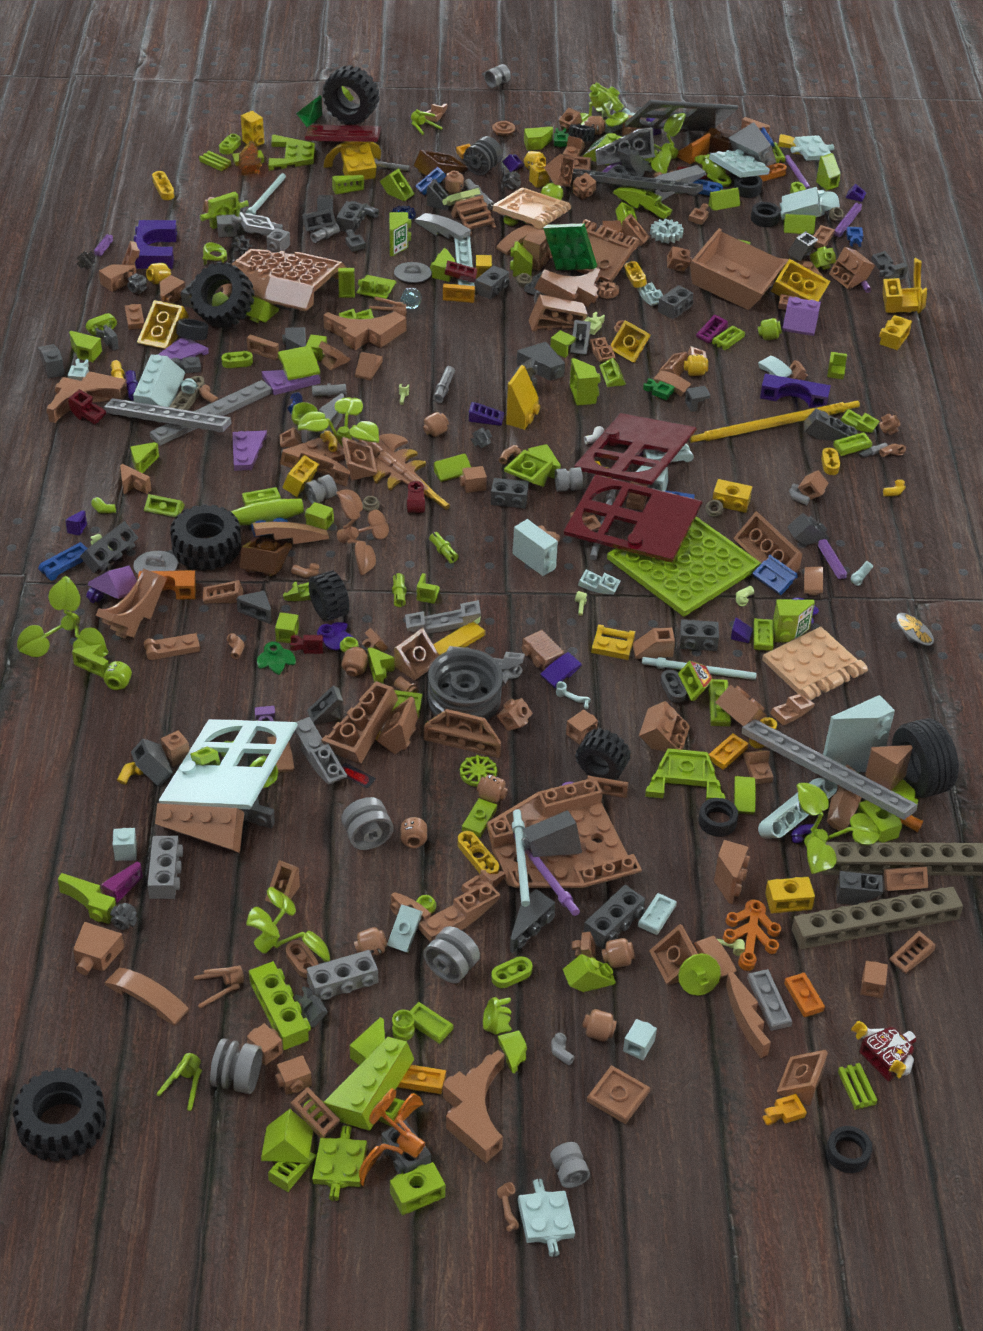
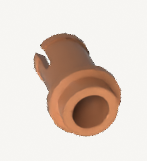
(404, 685)

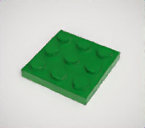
(570, 246)

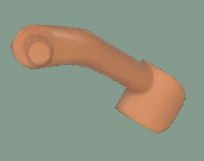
(504, 1192)

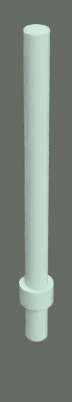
(252, 210)
(662, 662)
(517, 827)

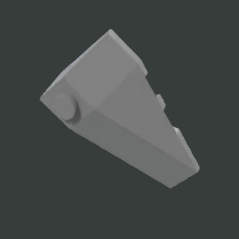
(639, 140)
(684, 175)

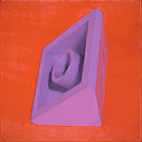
(115, 582)

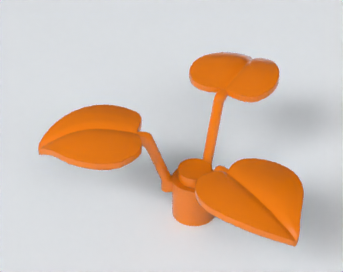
(407, 1141)

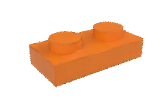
(804, 994)

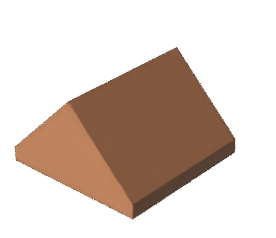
(561, 170)
(359, 459)
(415, 655)
(888, 764)
(672, 952)
(803, 1076)

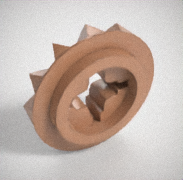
(503, 128)
(611, 292)

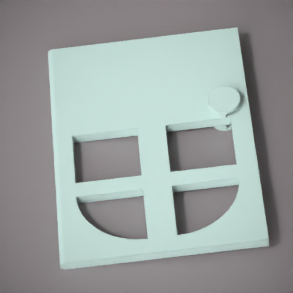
(228, 783)

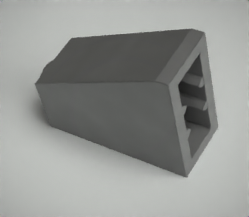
(549, 363)
(553, 836)

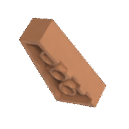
(206, 823)

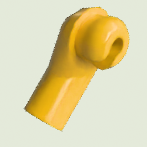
(896, 490)

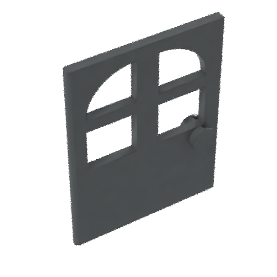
(698, 119)

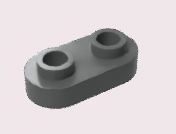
(673, 686)

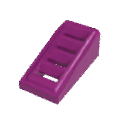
(721, 324)
(122, 882)

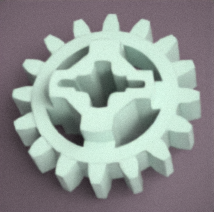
(666, 231)

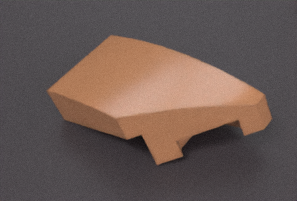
(438, 111)
(493, 879)

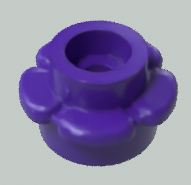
(94, 595)

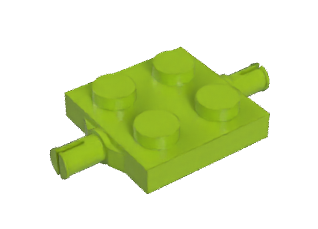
(223, 205)
(339, 1162)

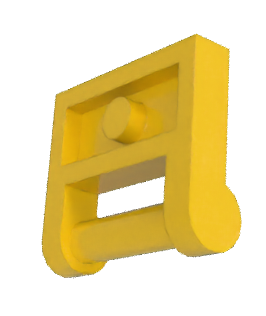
(611, 646)

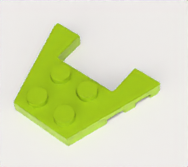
(297, 152)
(685, 768)

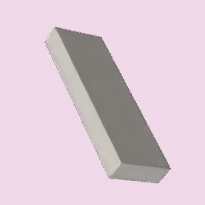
(769, 1000)

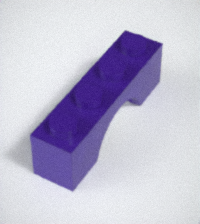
(812, 393)

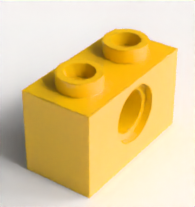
(732, 495)
(789, 894)

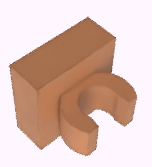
(798, 371)
(374, 640)
(585, 946)

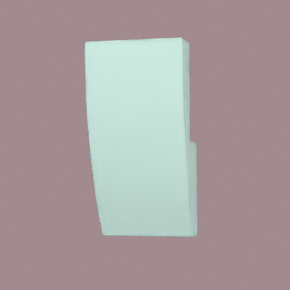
(650, 294)
(775, 367)
(596, 583)

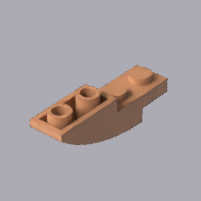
(842, 807)
(463, 911)

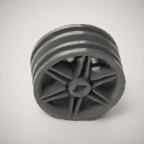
(465, 683)

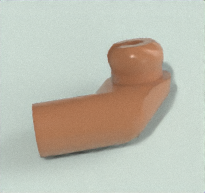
(508, 452)
(305, 573)
(237, 645)

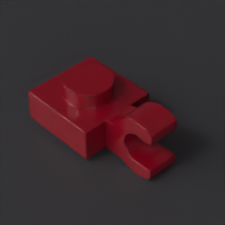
(310, 644)

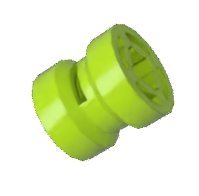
(403, 1025)

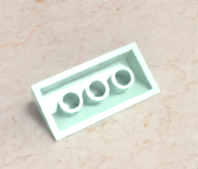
(159, 382)

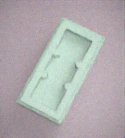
(657, 914)
(404, 928)

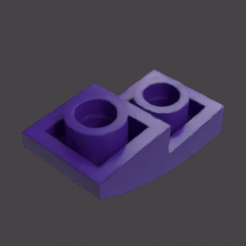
(560, 669)

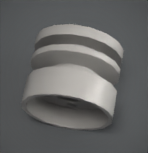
(236, 1065)

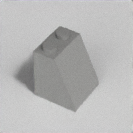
(753, 144)

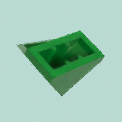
(311, 111)

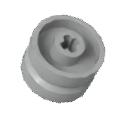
(367, 823)
(451, 954)

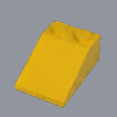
(800, 282)
(161, 325)
(521, 400)

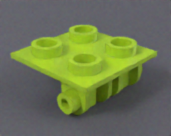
(375, 286)

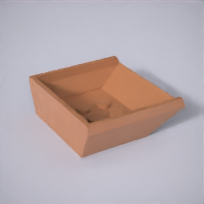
(734, 269)

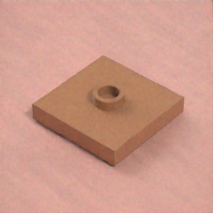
(618, 1094)

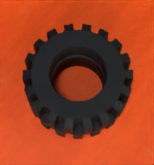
(329, 595)
(603, 754)

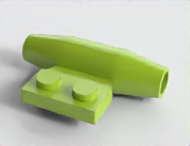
(266, 506)

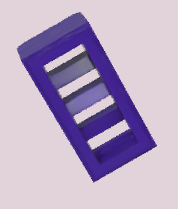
(484, 414)

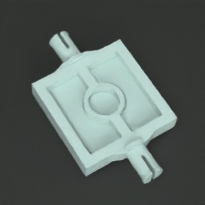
(811, 147)
(546, 1217)

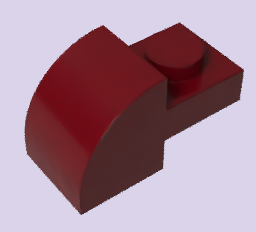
(83, 407)

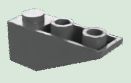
(826, 427)
(531, 919)

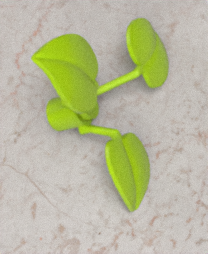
(613, 120)
(668, 151)
(363, 431)
(64, 597)
(819, 855)
(261, 920)

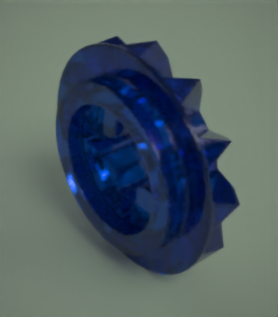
(411, 212)

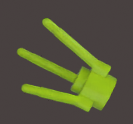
(418, 119)
(187, 1067)

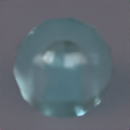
(411, 298)

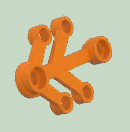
(754, 911)

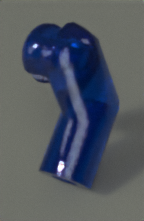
(297, 398)

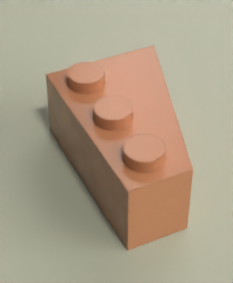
(556, 312)

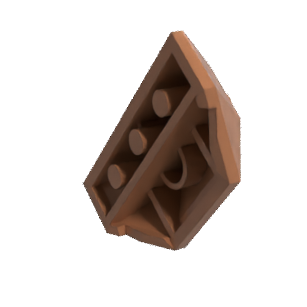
(463, 732)

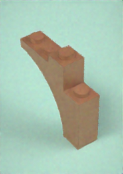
(572, 288)
(360, 331)
(97, 385)
(135, 606)
(469, 1116)

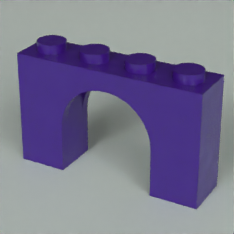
(151, 232)

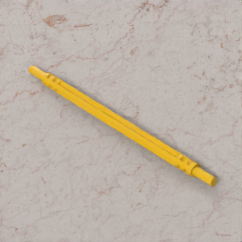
(771, 422)

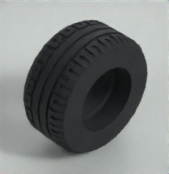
(933, 758)

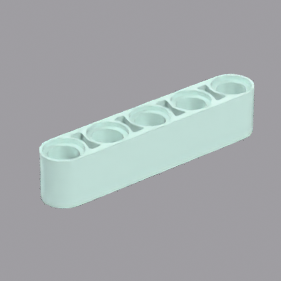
(791, 813)

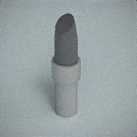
(872, 450)

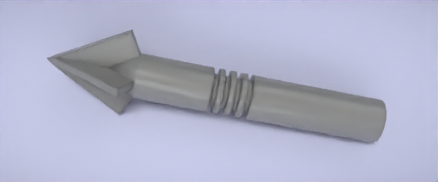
(392, 166)

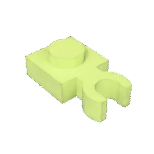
(596, 322)

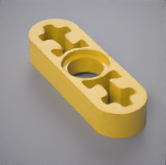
(163, 185)
(635, 274)
(477, 846)

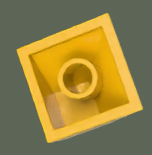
(630, 341)

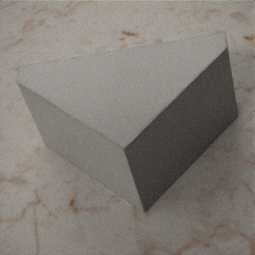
(582, 334)

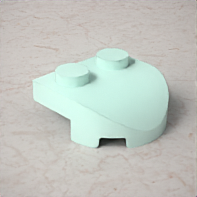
(828, 200)

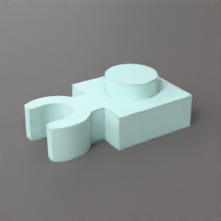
(79, 371)

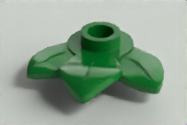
(275, 659)

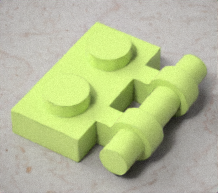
(450, 200)

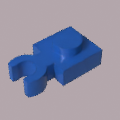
(855, 235)

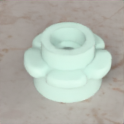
(188, 386)

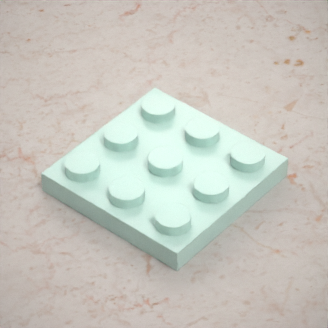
(739, 163)

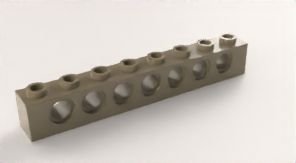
(939, 858)
(876, 917)

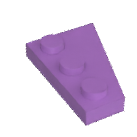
(184, 348)
(279, 383)
(246, 448)

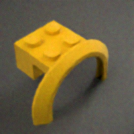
(357, 158)
(905, 299)

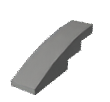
(442, 225)

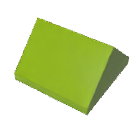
(530, 467)
(287, 1139)

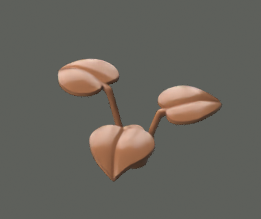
(364, 553)

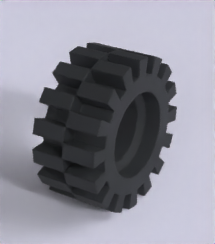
(583, 132)

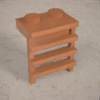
(471, 206)

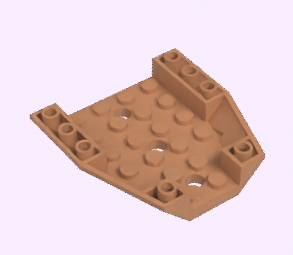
(287, 277)
(597, 861)

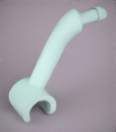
(561, 691)

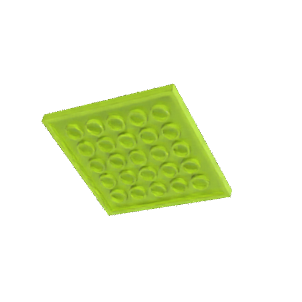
(699, 572)

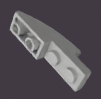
(330, 413)
(319, 755)

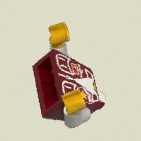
(886, 1049)

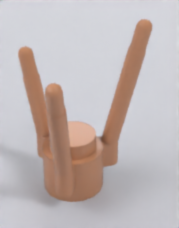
(399, 308)
(231, 976)

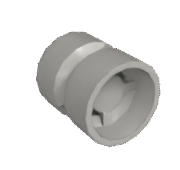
(497, 76)
(568, 479)
(320, 489)
(570, 1163)

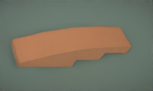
(297, 532)
(745, 1009)

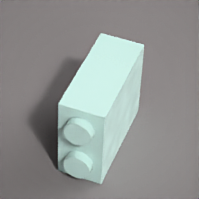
(801, 203)
(535, 547)

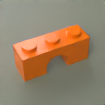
(179, 581)

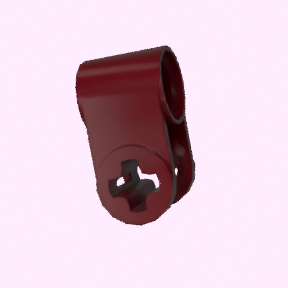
(415, 497)

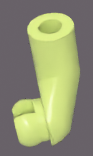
(741, 596)

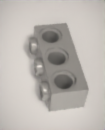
(164, 867)
(342, 975)

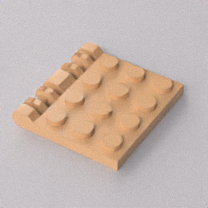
(532, 207)
(814, 663)

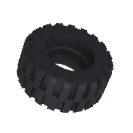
(361, 84)
(209, 281)
(206, 552)
(62, 1139)

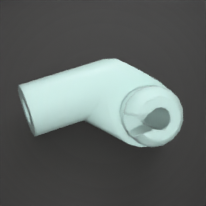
(859, 575)

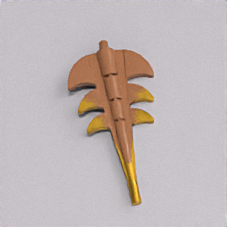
(394, 463)

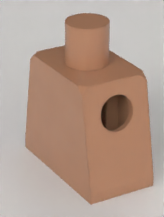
(96, 948)

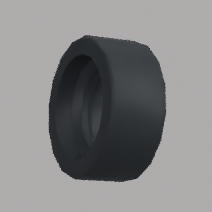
(748, 191)
(765, 220)
(192, 329)
(715, 828)
(852, 1134)

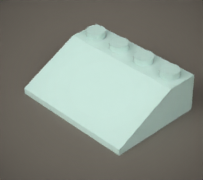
(857, 730)

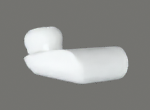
(596, 434)

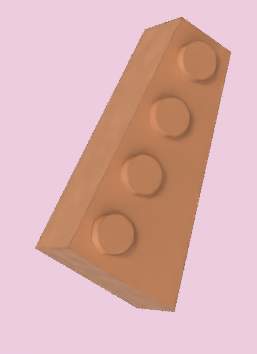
(362, 724)

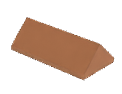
(762, 539)

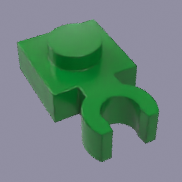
(560, 138)
(659, 389)

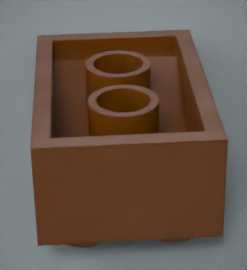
(719, 140)
(430, 160)
(264, 555)

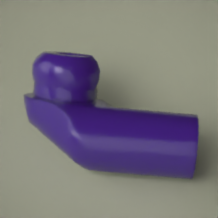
(799, 831)

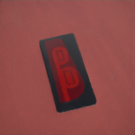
(358, 776)

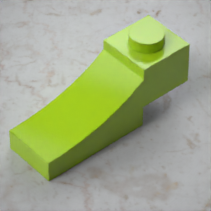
(88, 895)

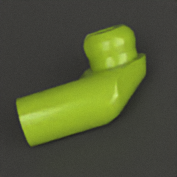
(99, 505)

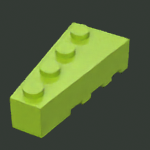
(370, 1082)

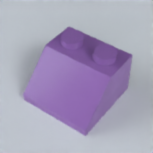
(801, 316)

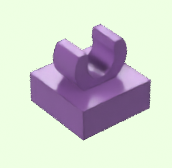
(266, 712)

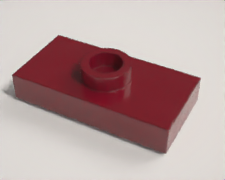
(460, 271)

